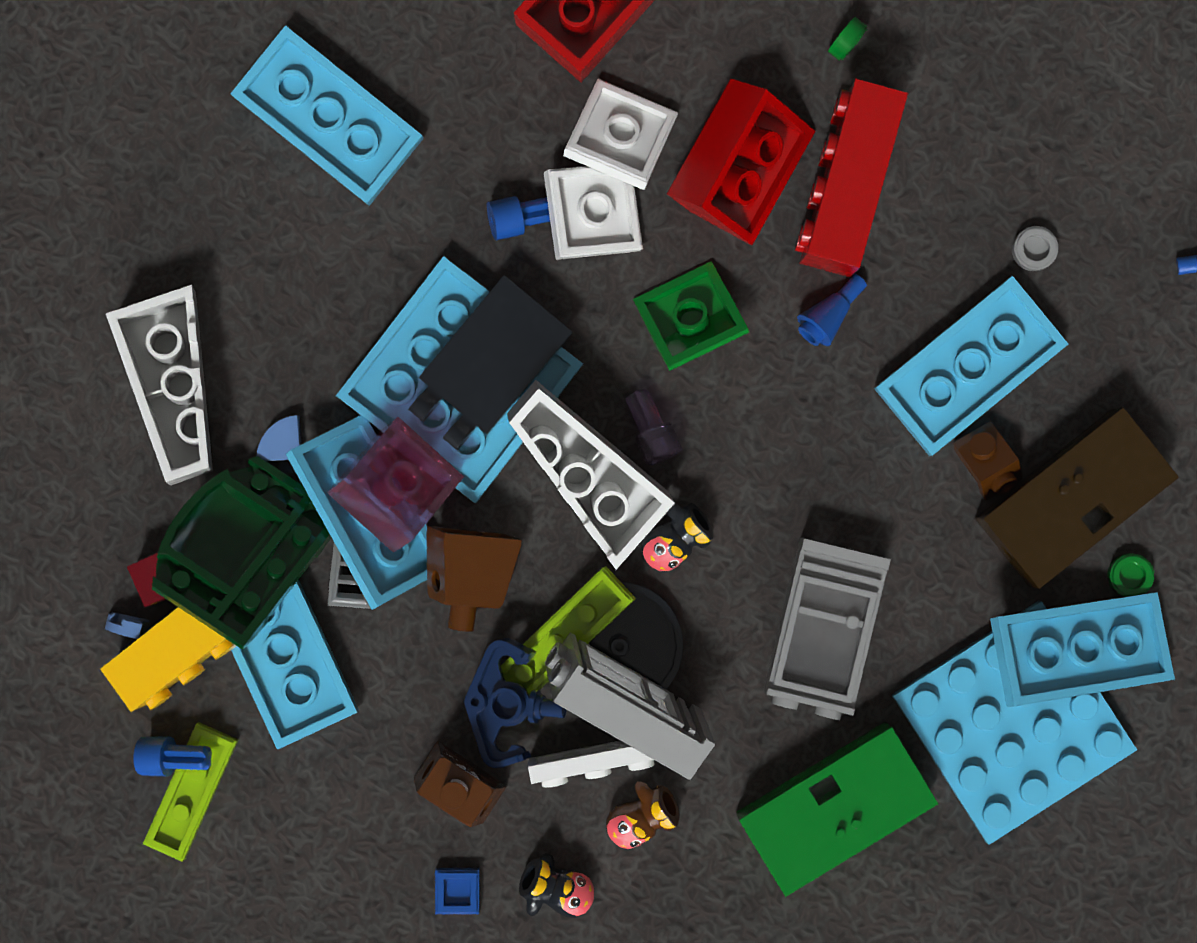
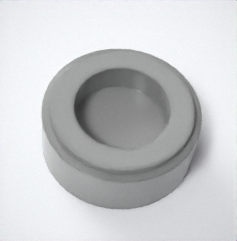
(1035, 248)

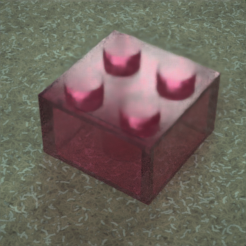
(395, 485)

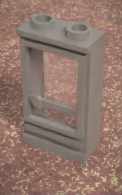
(825, 628)
(628, 706)

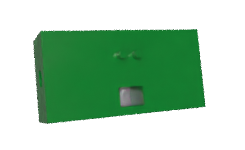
(836, 808)

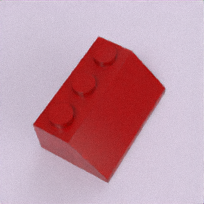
(741, 160)

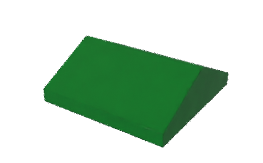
(690, 316)

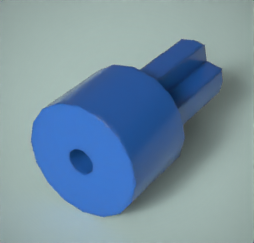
(509, 217)
(162, 756)

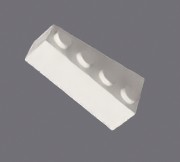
(167, 378)
(592, 475)

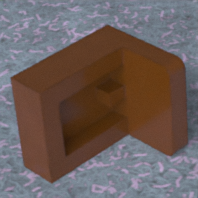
(989, 461)

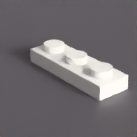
(592, 761)

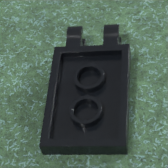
(490, 361)

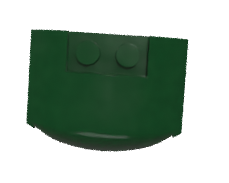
(239, 549)

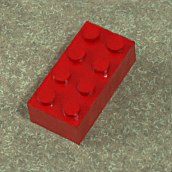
(578, 30)
(852, 179)

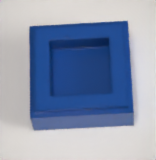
(457, 890)

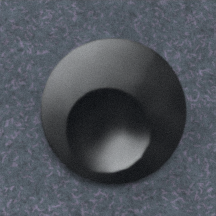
(644, 637)

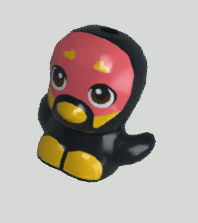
(673, 542)
(561, 889)

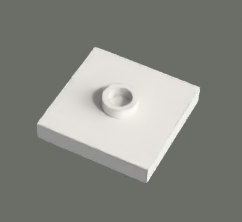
(620, 134)
(591, 213)

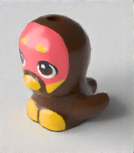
(638, 820)

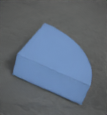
(280, 439)
(130, 625)

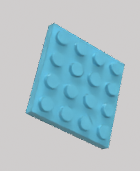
(390, 381)
(1005, 758)

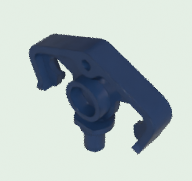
(499, 703)

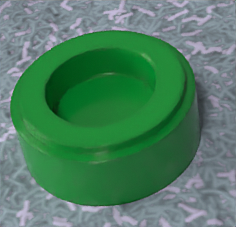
(848, 39)
(1130, 575)

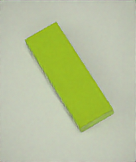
(189, 796)

